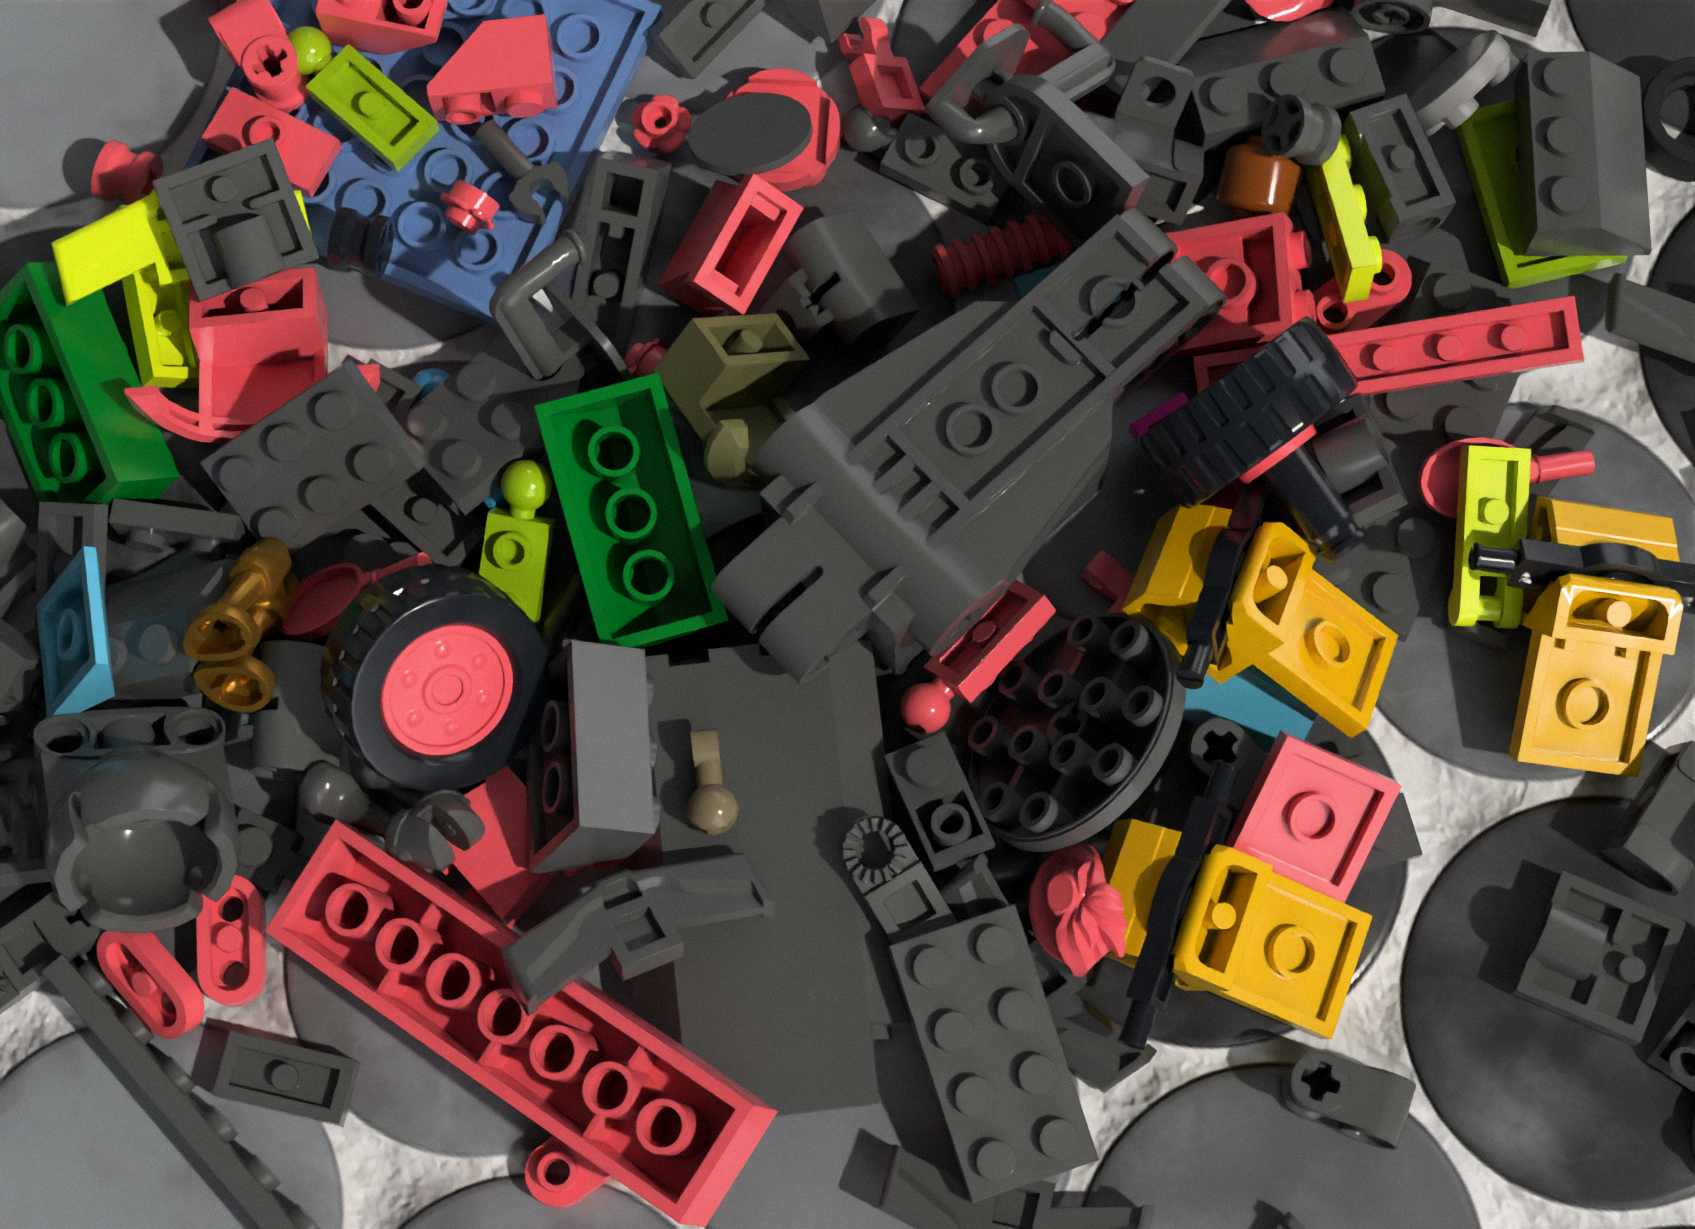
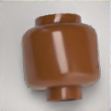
(1256, 181)

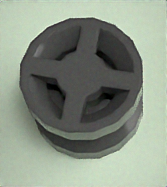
(1301, 130)

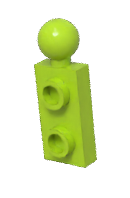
(363, 98)
(518, 540)

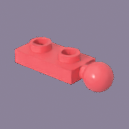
(976, 657)

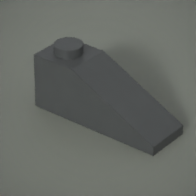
(620, 240)

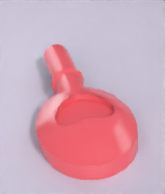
(1440, 471)
(329, 592)

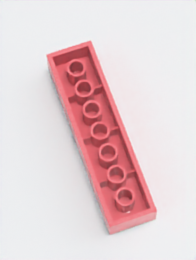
(572, 1066)

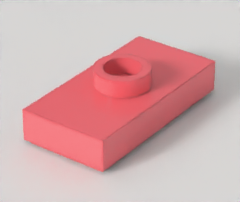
(302, 148)

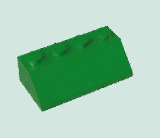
(67, 398)
(631, 513)

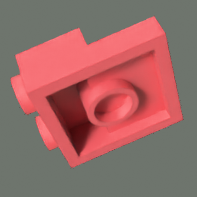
(1260, 272)

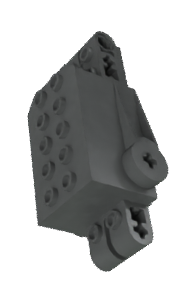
(956, 456)

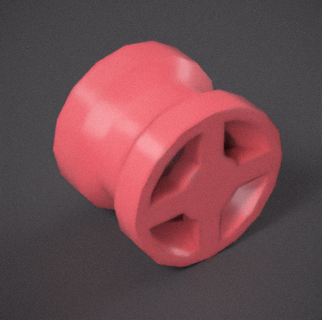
(124, 173)

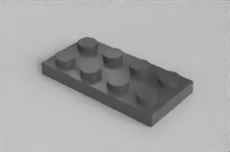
(992, 1053)

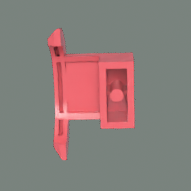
(253, 356)

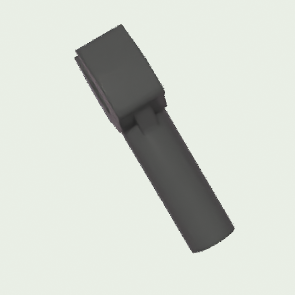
(526, 175)

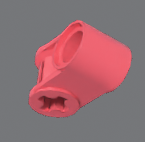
(261, 48)

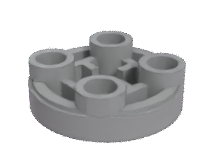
(1450, 88)

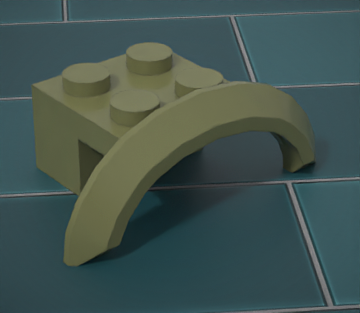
(731, 386)

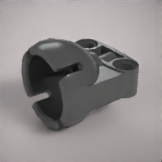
(136, 814)

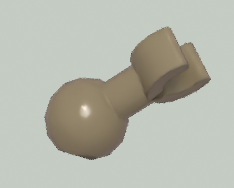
(712, 805)

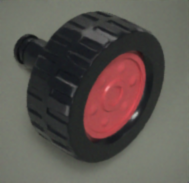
(1257, 426)
(434, 677)

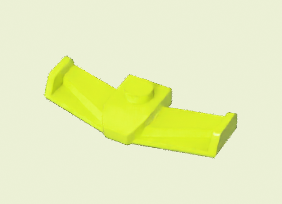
(120, 247)

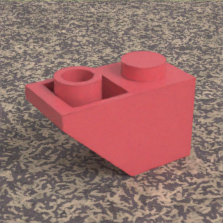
(381, 24)
(497, 71)

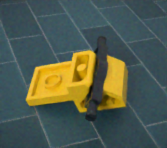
(1246, 594)
(1601, 613)
(1226, 923)

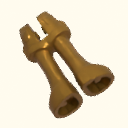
(229, 631)

